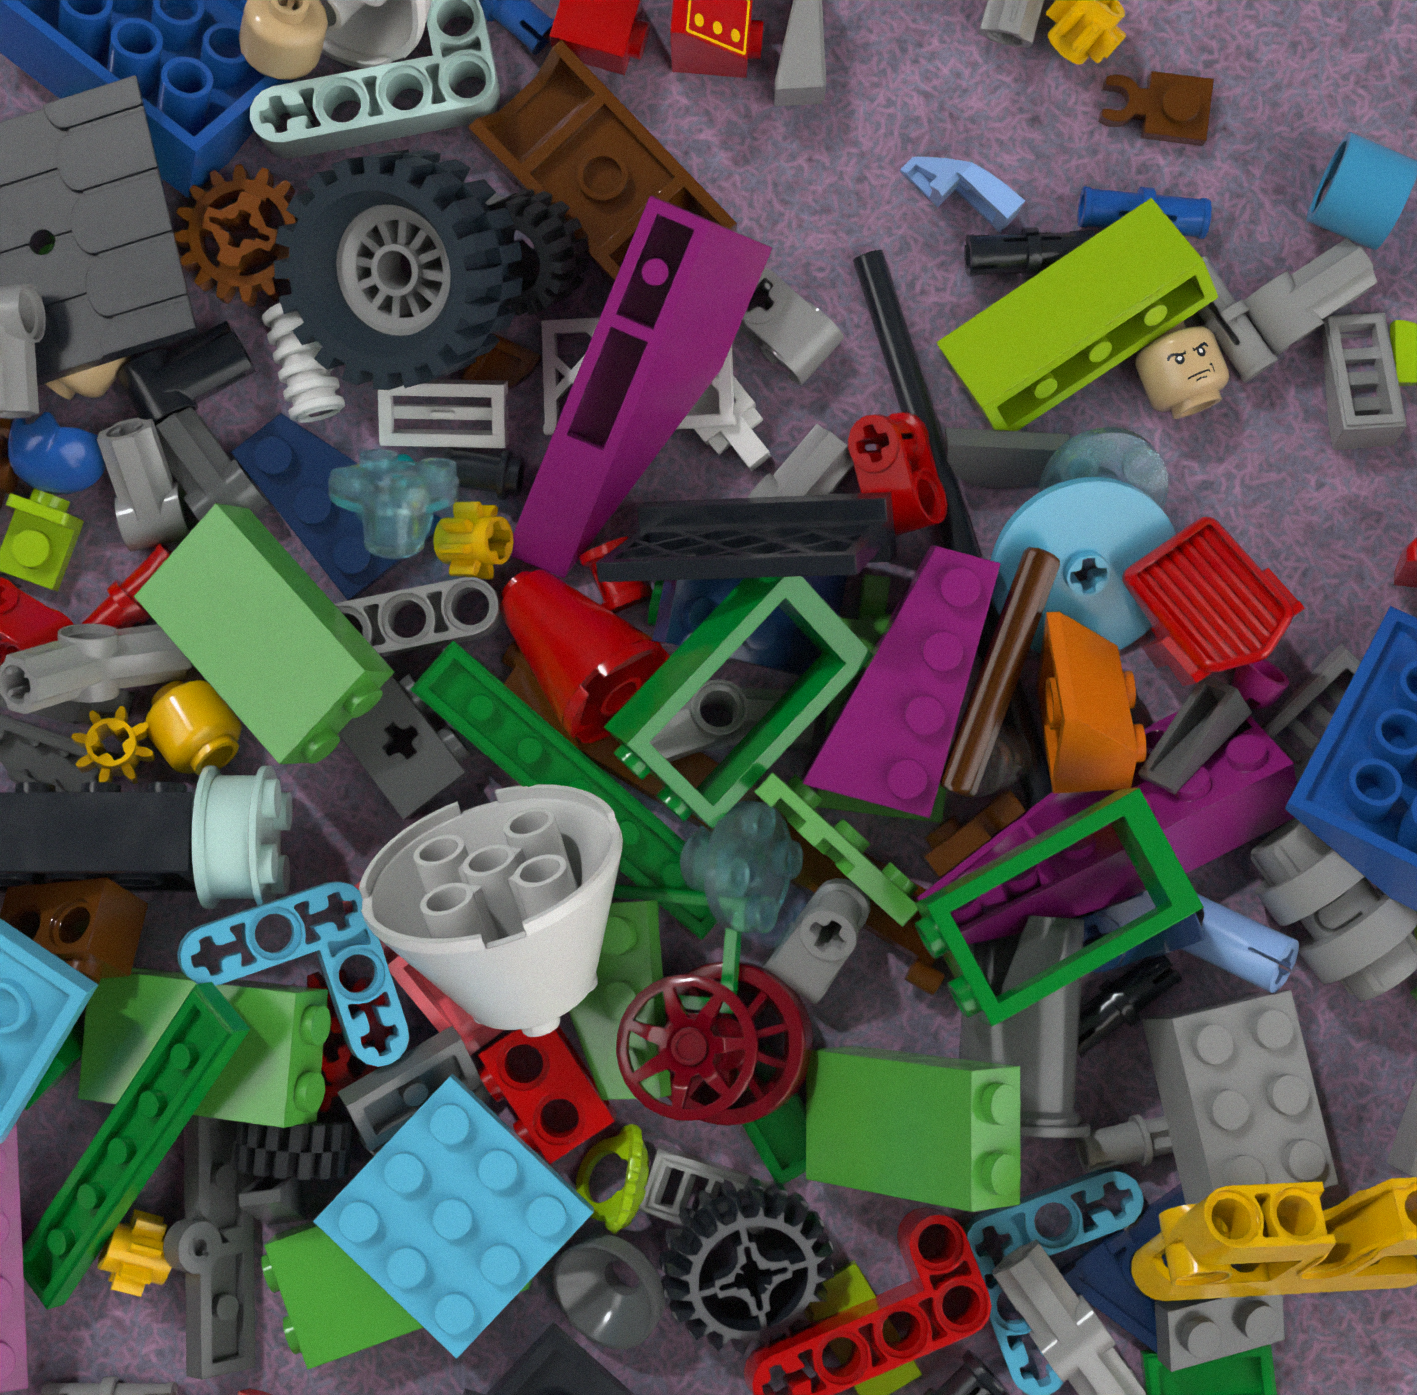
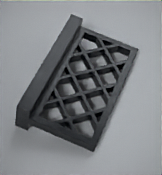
(755, 538)

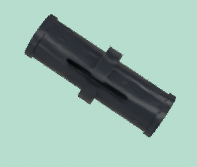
(1019, 252)
(1123, 1000)

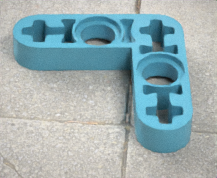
(331, 948)
(1020, 1225)

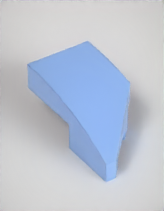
(983, 191)

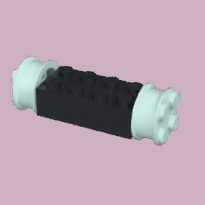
(154, 840)

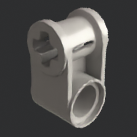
(790, 329)
(819, 939)

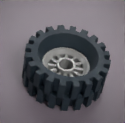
(409, 326)

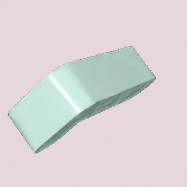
(376, 89)

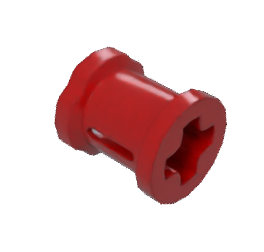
(615, 595)

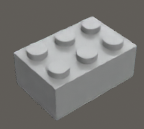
(1239, 1094)

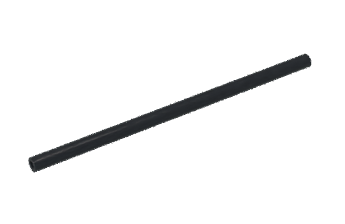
(956, 527)

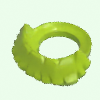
(623, 1205)

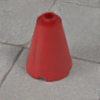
(578, 651)

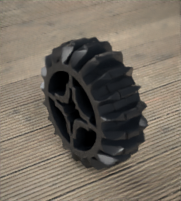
(793, 1260)

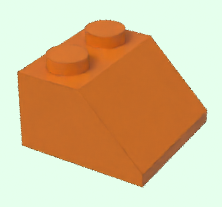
(1086, 709)

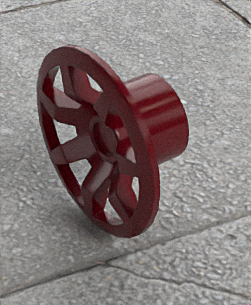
(688, 1047)

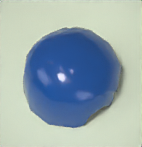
(54, 456)

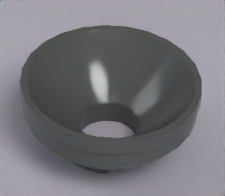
(596, 1298)

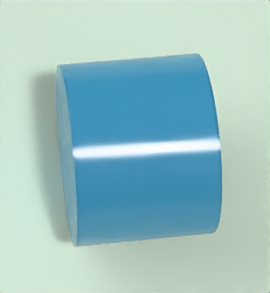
(1364, 192)

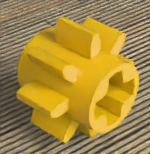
(1086, 28)
(473, 540)
(122, 732)
(136, 1254)

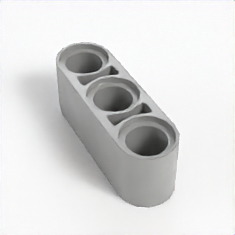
(440, 605)

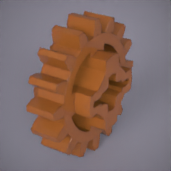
(236, 261)

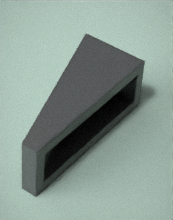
(1195, 733)
(274, 1200)

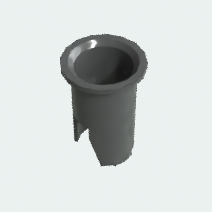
(1040, 1036)

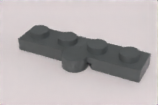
(215, 1253)

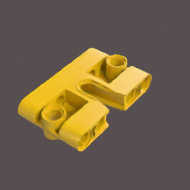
(1282, 1243)

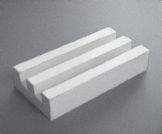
(497, 412)

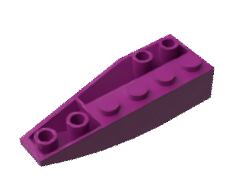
(641, 375)
(1218, 809)

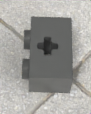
(404, 779)

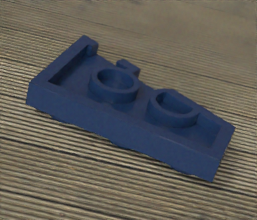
(294, 475)
(774, 643)
(1106, 1276)

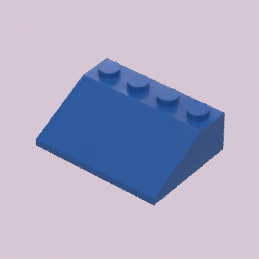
(180, 50)
(1364, 769)

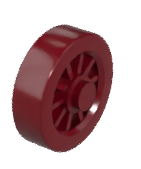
(791, 1067)

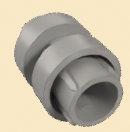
(1352, 928)

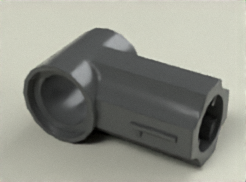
(204, 466)

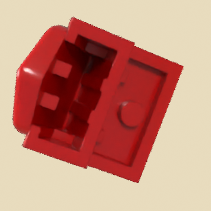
(1208, 603)

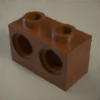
(82, 922)

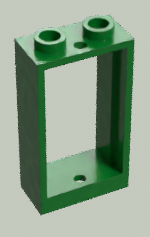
(701, 657)
(1151, 858)

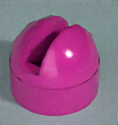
(1261, 682)

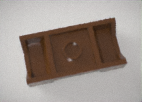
(591, 153)

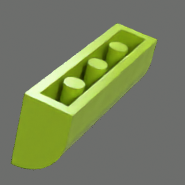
(1079, 318)

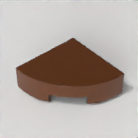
(503, 363)

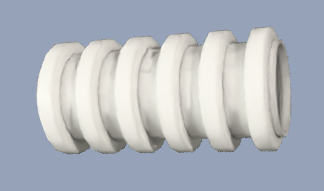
(308, 382)

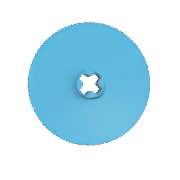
(1081, 521)

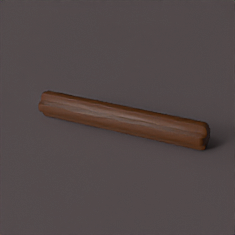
(1000, 672)

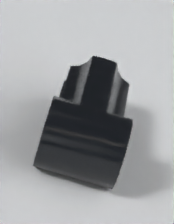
(180, 378)

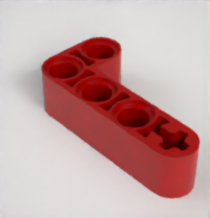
(864, 1322)

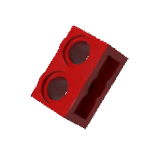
(561, 1077)

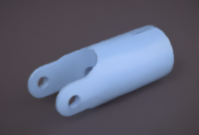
(1241, 947)

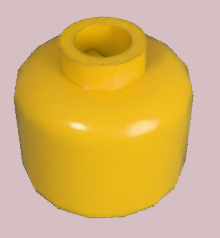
(193, 726)

